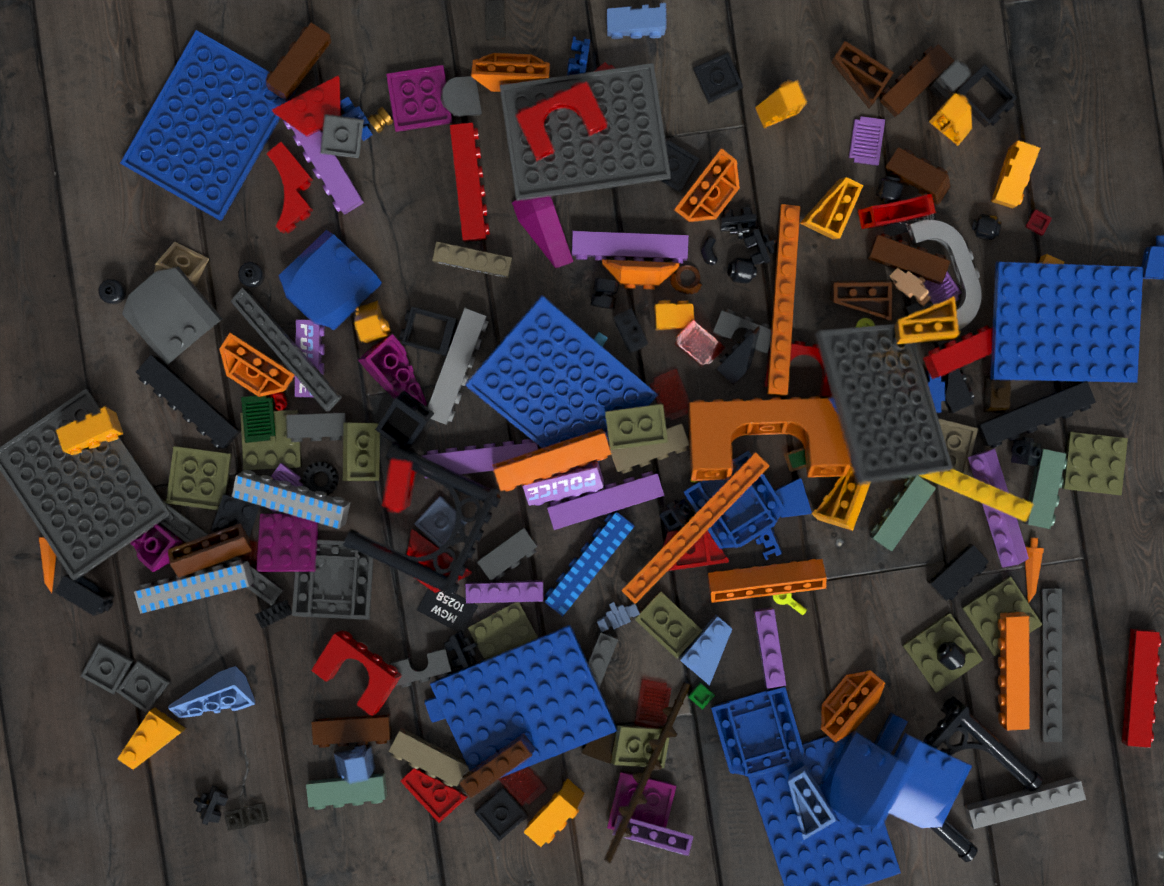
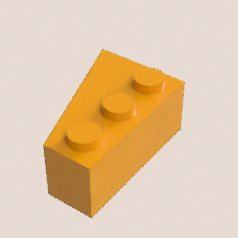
(781, 104)
(1015, 174)
(834, 209)
(370, 323)
(90, 431)
(843, 502)

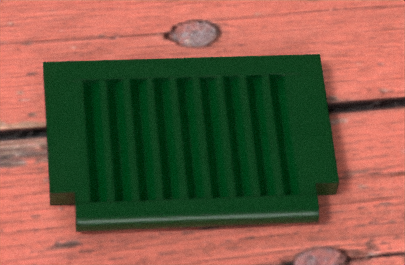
(258, 418)

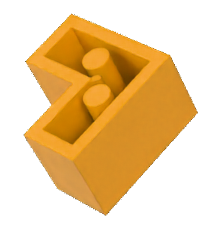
(671, 315)

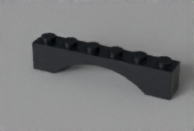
(956, 392)

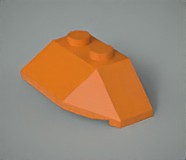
(508, 68)
(711, 190)
(639, 272)
(253, 367)
(850, 704)

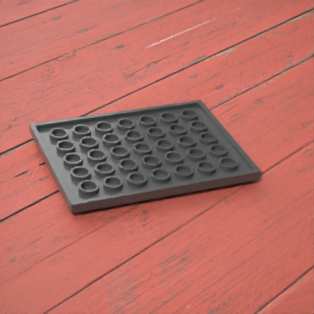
(621, 155)
(883, 404)
(82, 501)

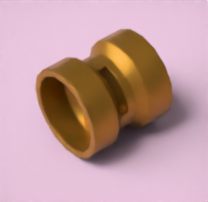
(379, 120)

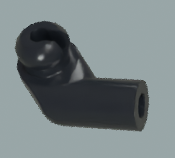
(707, 252)

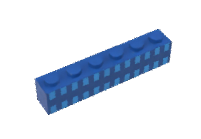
(589, 563)

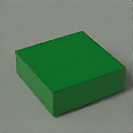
(701, 695)

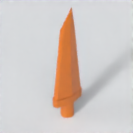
(48, 562)
(1032, 567)

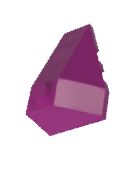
(543, 226)
(391, 368)
(154, 545)

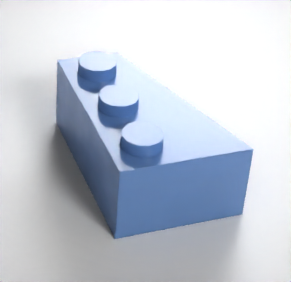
(636, 22)
(706, 650)
(355, 764)
(810, 803)

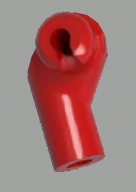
(280, 400)

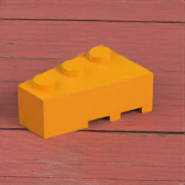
(953, 118)
(929, 325)
(149, 737)
(555, 814)

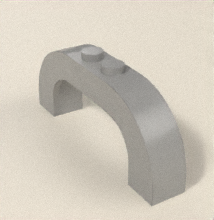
(961, 260)

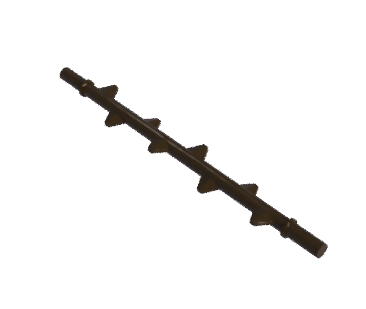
(642, 778)

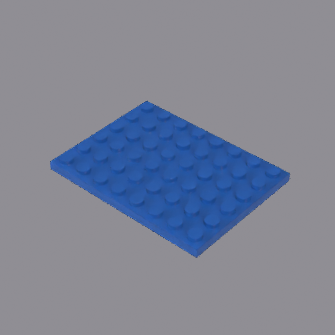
(206, 126)
(1066, 322)
(555, 378)
(526, 690)
(834, 855)

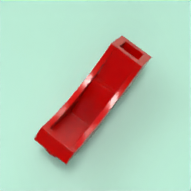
(896, 212)

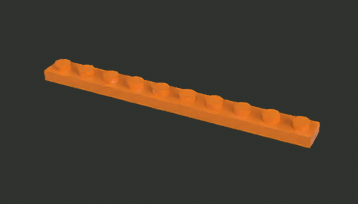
(783, 300)
(695, 528)

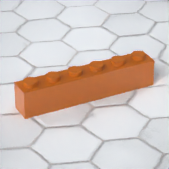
(551, 459)
(767, 580)
(1014, 670)

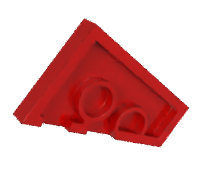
(432, 793)

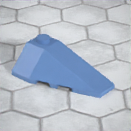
(221, 691)

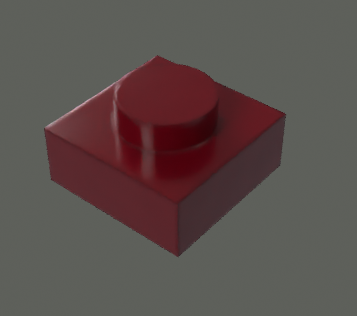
(1038, 222)

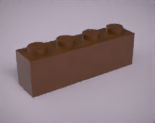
(298, 61)
(917, 80)
(907, 258)
(209, 550)
(351, 729)
(497, 765)

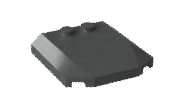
(169, 313)
(338, 587)

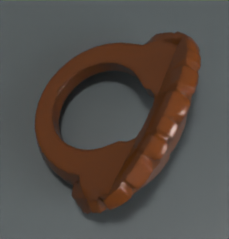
(676, 281)

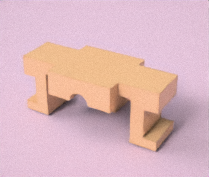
(910, 285)

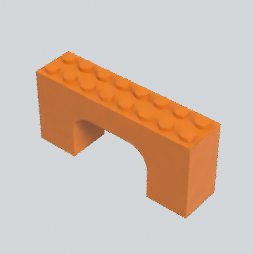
(719, 423)

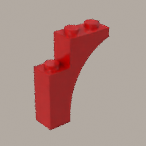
(294, 180)

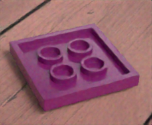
(417, 98)
(286, 544)
(658, 796)

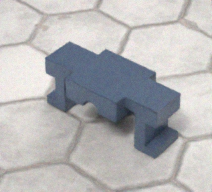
(617, 616)

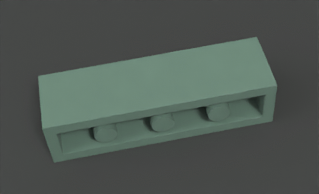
(1045, 487)
(902, 512)
(339, 792)

